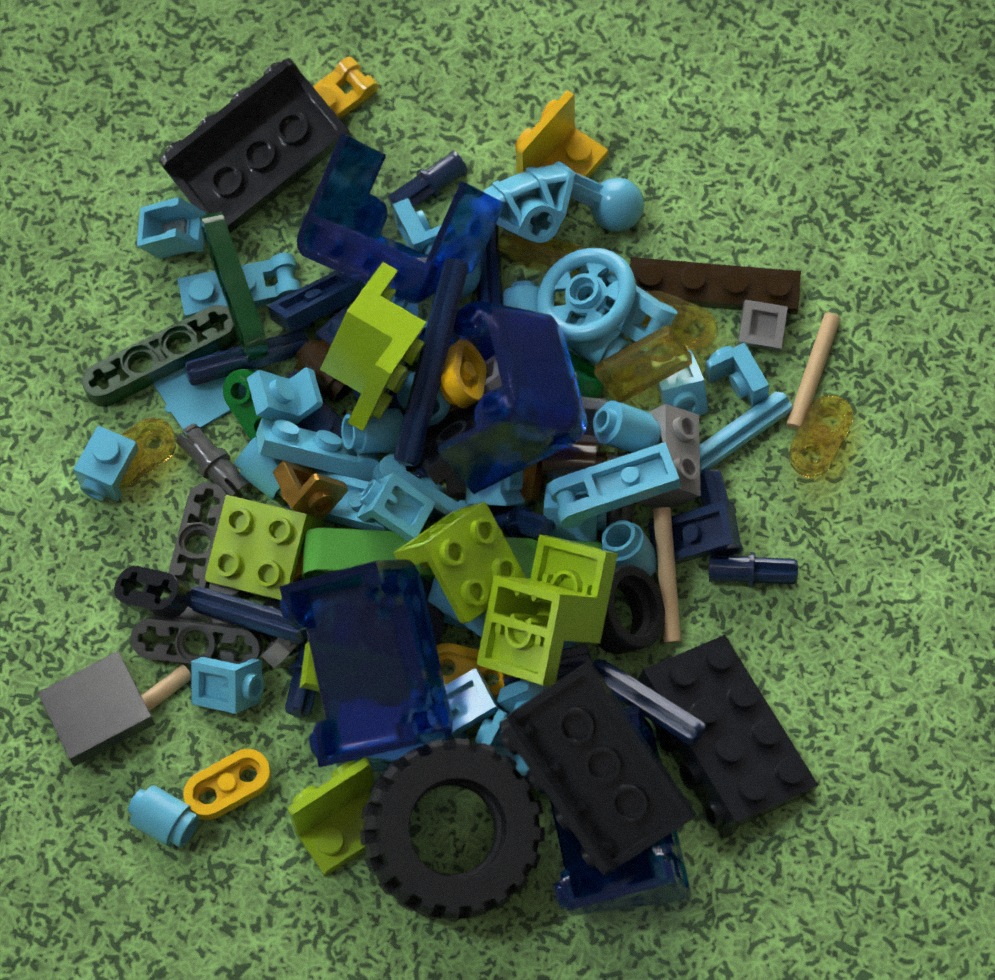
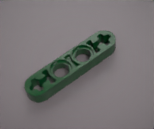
(234, 286)
(157, 349)

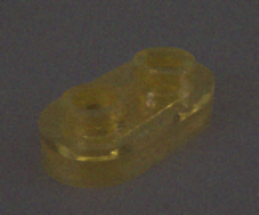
(686, 316)
(820, 438)
(146, 458)

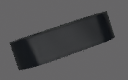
(149, 599)

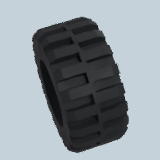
(514, 822)

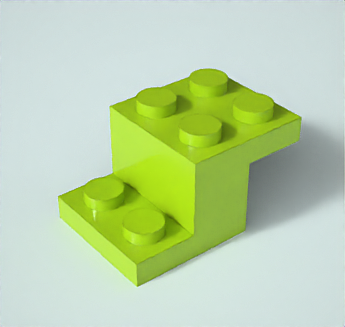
(374, 347)
(536, 615)

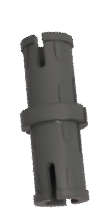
(213, 461)

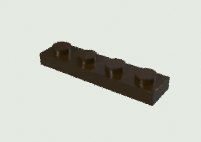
(718, 284)

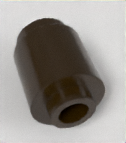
(312, 356)
(572, 459)

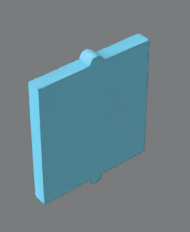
(191, 403)

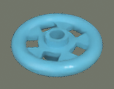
(559, 279)

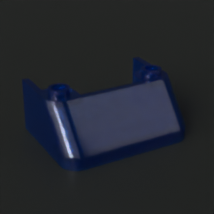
(347, 224)
(534, 408)

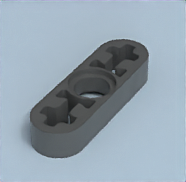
(187, 530)
(165, 626)

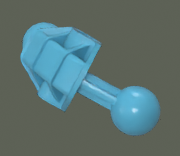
(540, 199)

